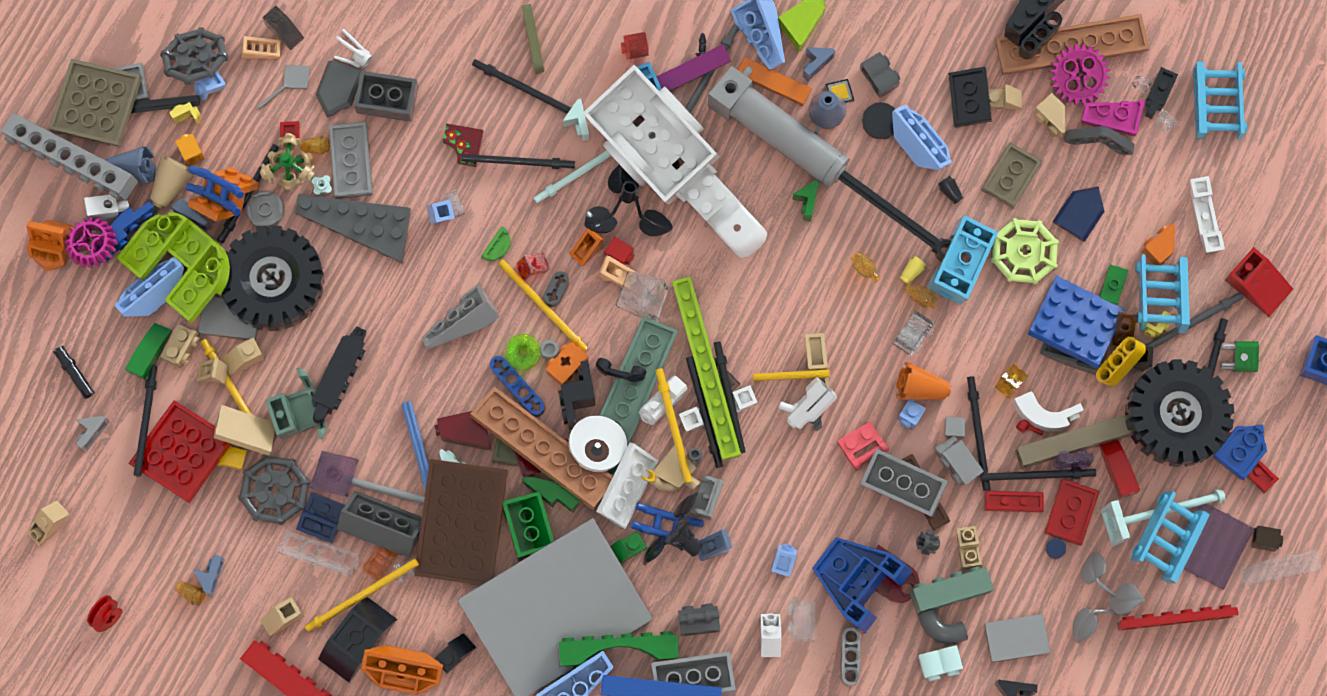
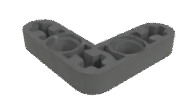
(1100, 134)

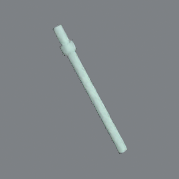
(551, 189)

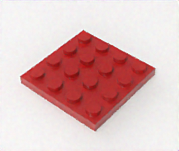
(181, 451)

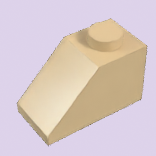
(243, 356)

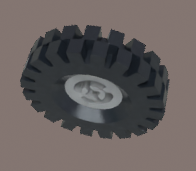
(263, 302)
(1197, 396)

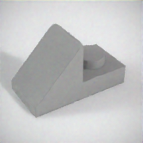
(94, 428)

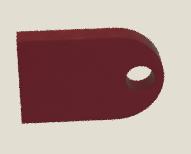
(892, 590)

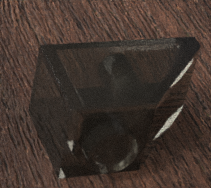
(282, 27)

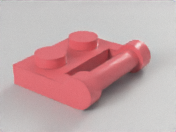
(859, 440)

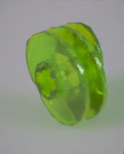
(523, 342)

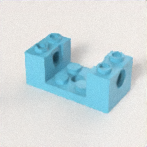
(954, 277)

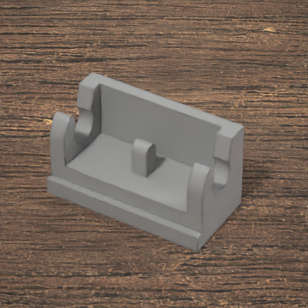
(707, 497)

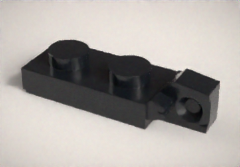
(1160, 91)

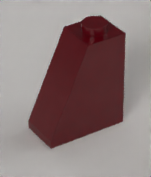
(463, 431)

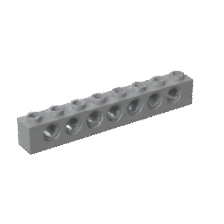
(17, 126)

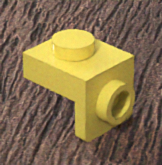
(185, 111)
(1155, 331)

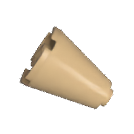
(169, 181)

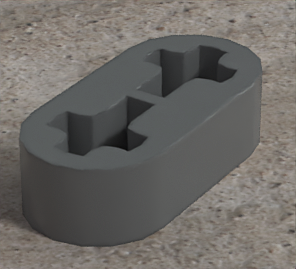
(552, 287)

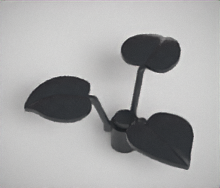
(602, 221)
(679, 533)

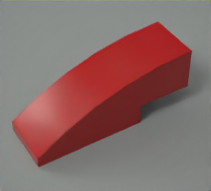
(1119, 469)

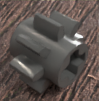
(928, 542)

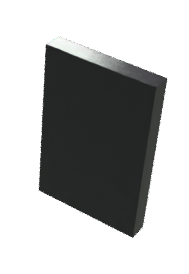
(970, 97)

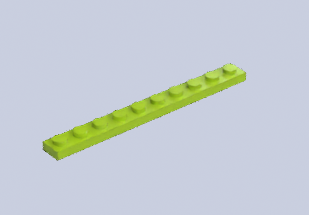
(706, 368)

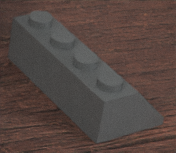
(380, 524)

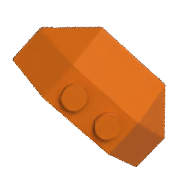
(401, 669)

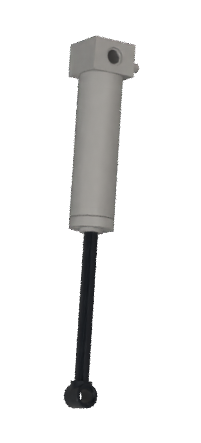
(738, 100)

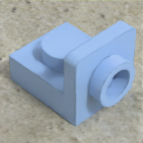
(209, 85)
(911, 414)
(784, 560)

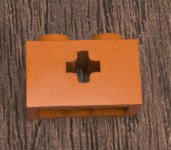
(564, 374)

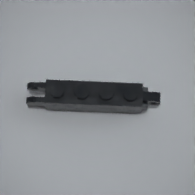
(337, 374)

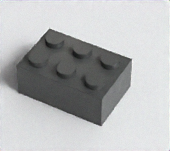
(386, 96)

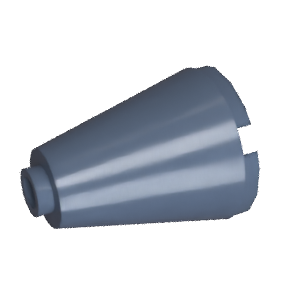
(827, 110)
(137, 163)

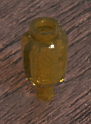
(865, 266)
(921, 295)

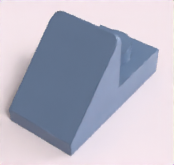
(820, 58)
(715, 545)
(210, 579)

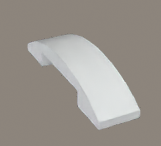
(1205, 215)
(743, 399)

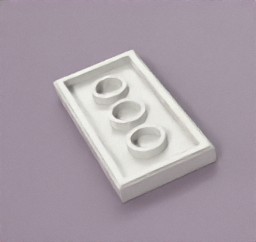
(626, 486)

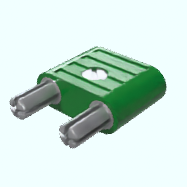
(1244, 356)

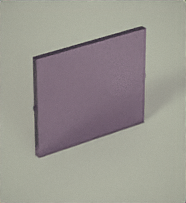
(1218, 547)

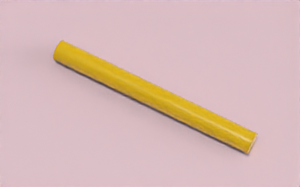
(791, 375)

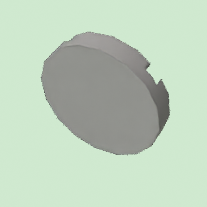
(265, 209)

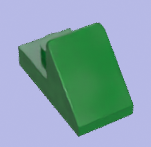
(808, 195)
(628, 547)

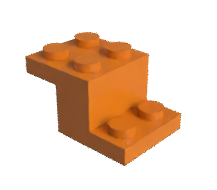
(216, 211)

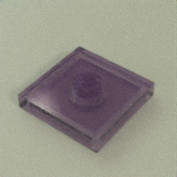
(334, 473)

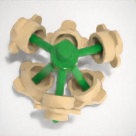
(285, 160)

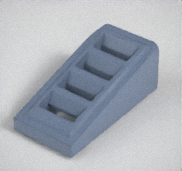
(181, 207)

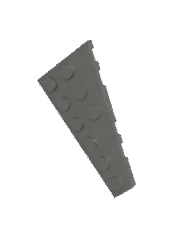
(369, 224)

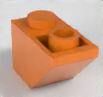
(1162, 246)

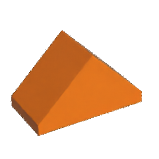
(586, 247)

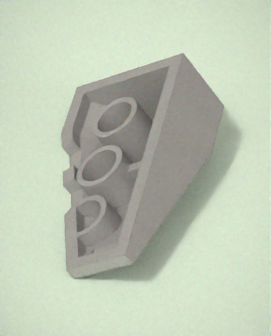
(471, 315)

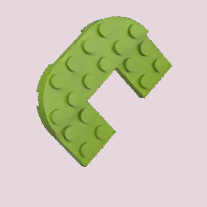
(193, 247)

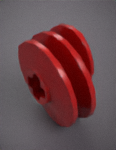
(104, 614)

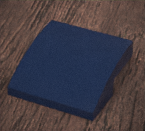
(320, 517)

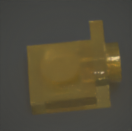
(1011, 380)

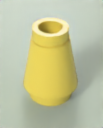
(913, 269)

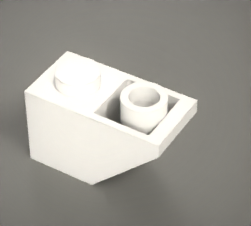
(770, 635)

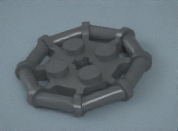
(198, 67)
(281, 498)

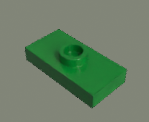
(1113, 284)

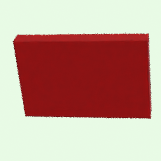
(1071, 512)

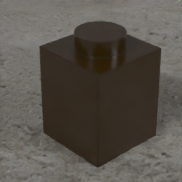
(1267, 538)

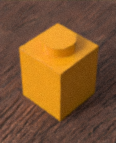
(189, 149)

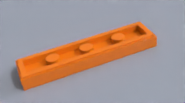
(776, 82)

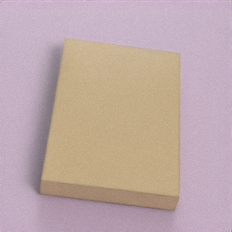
(244, 430)

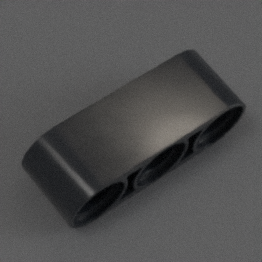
(1036, 42)

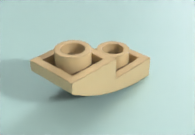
(968, 547)

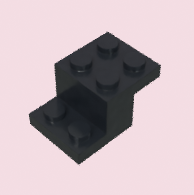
(577, 395)

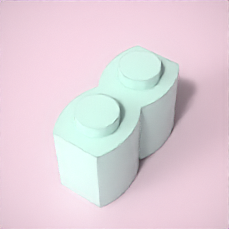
(940, 662)

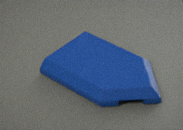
(1242, 450)

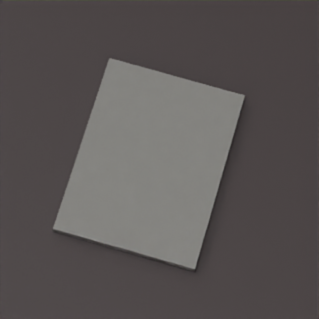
(554, 594)

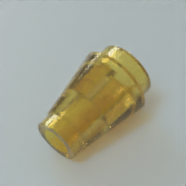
(315, 145)
(192, 593)

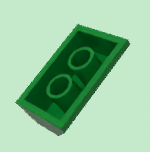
(527, 524)

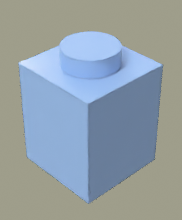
(440, 212)

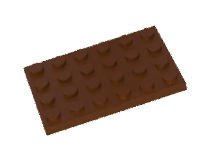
(460, 522)

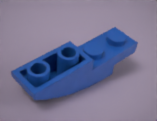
(128, 223)

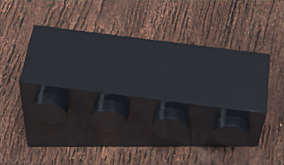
(1026, 17)

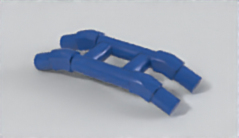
(208, 191)
(659, 515)

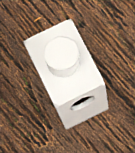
(104, 207)

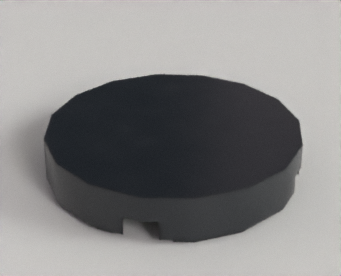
(878, 120)

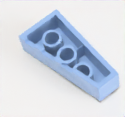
(581, 679)

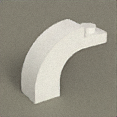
(1030, 410)

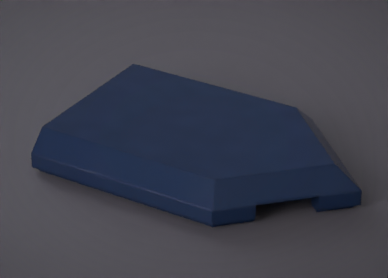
(1081, 212)

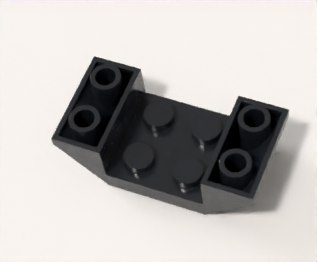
(354, 635)

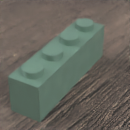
(951, 590)

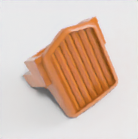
(47, 243)

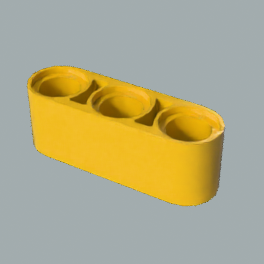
(1129, 359)

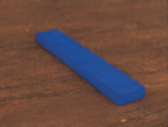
(641, 687)

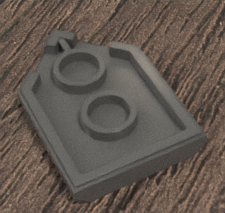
(337, 87)

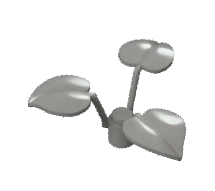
(1122, 602)

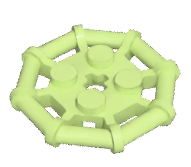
(1028, 261)

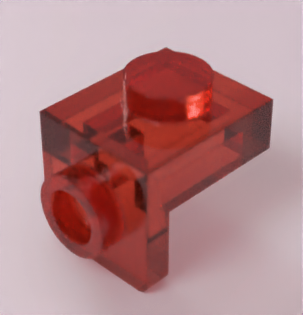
(532, 265)

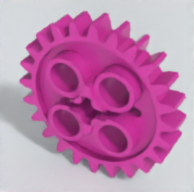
(1096, 72)

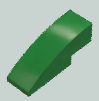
(148, 351)
(552, 492)

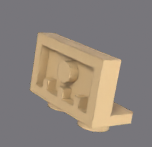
(180, 345)

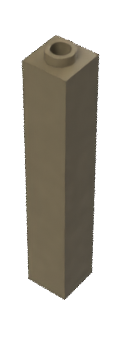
(1073, 441)

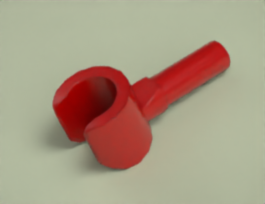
(1023, 425)

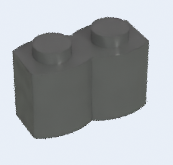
(879, 74)

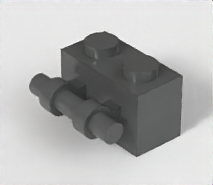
(699, 620)

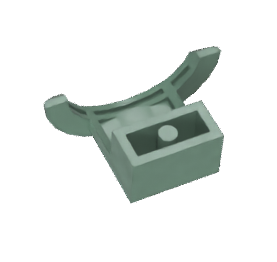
(295, 412)

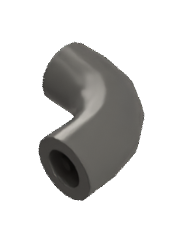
(942, 632)

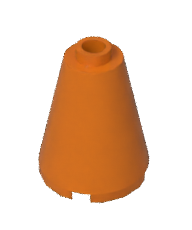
(920, 384)

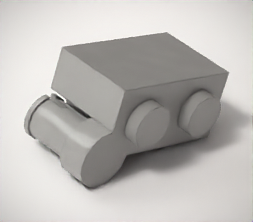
(958, 460)

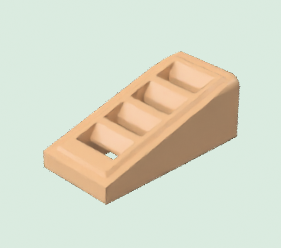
(253, 41)

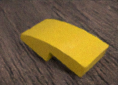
(233, 458)

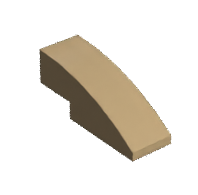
(816, 354)

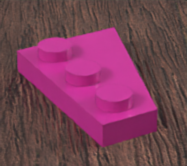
(1120, 117)

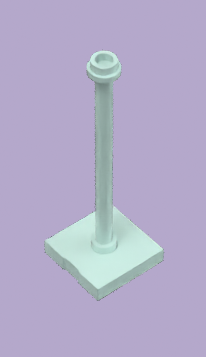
(1116, 523)

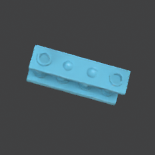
(1202, 109)
(1180, 286)
(1187, 541)

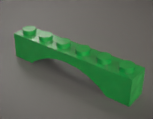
(659, 647)

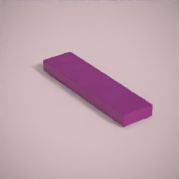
(694, 68)

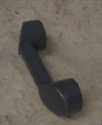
(636, 374)

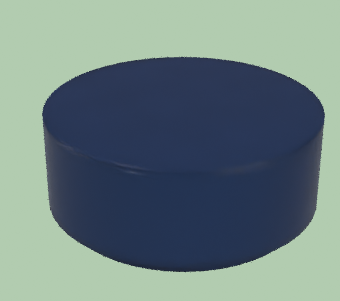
(1055, 548)

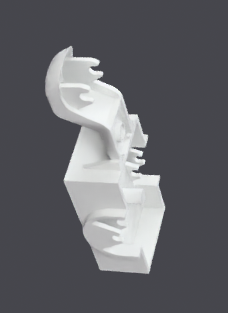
(659, 142)

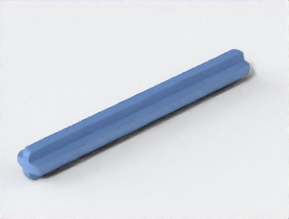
(416, 441)

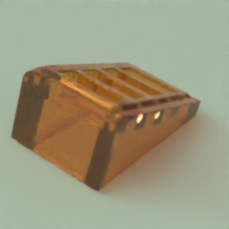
(377, 574)

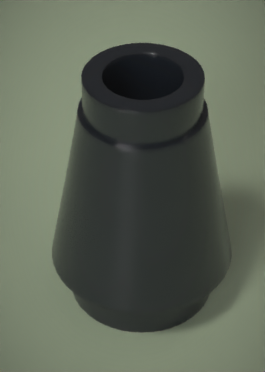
(950, 189)

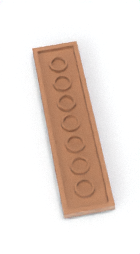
(1109, 36)
(539, 446)

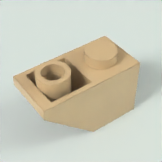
(1052, 114)
(47, 522)
(281, 616)

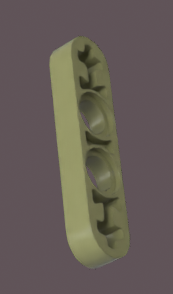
(533, 38)

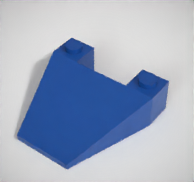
(852, 575)

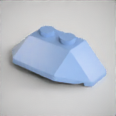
(919, 139)
(147, 296)

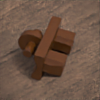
(1125, 327)

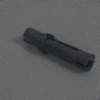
(69, 365)

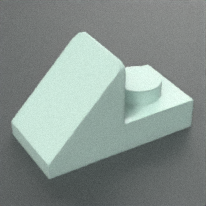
(576, 116)

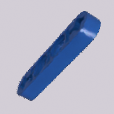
(515, 387)

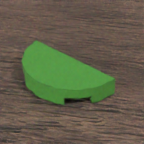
(498, 247)

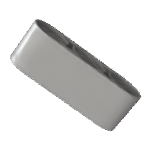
(853, 647)

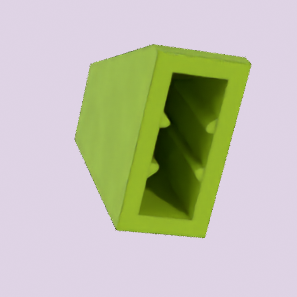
(801, 21)

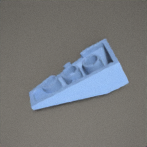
(761, 26)

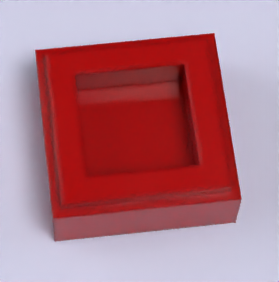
(290, 127)

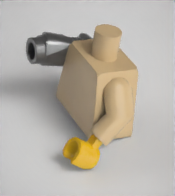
(669, 475)

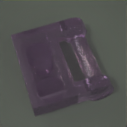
(1081, 459)

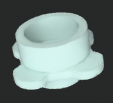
(326, 188)

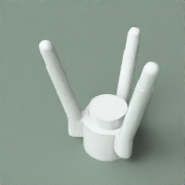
(362, 57)

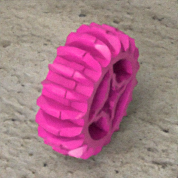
(75, 245)

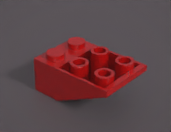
(1259, 282)

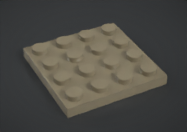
(95, 102)

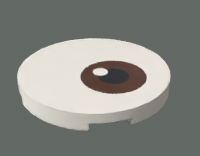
(597, 443)

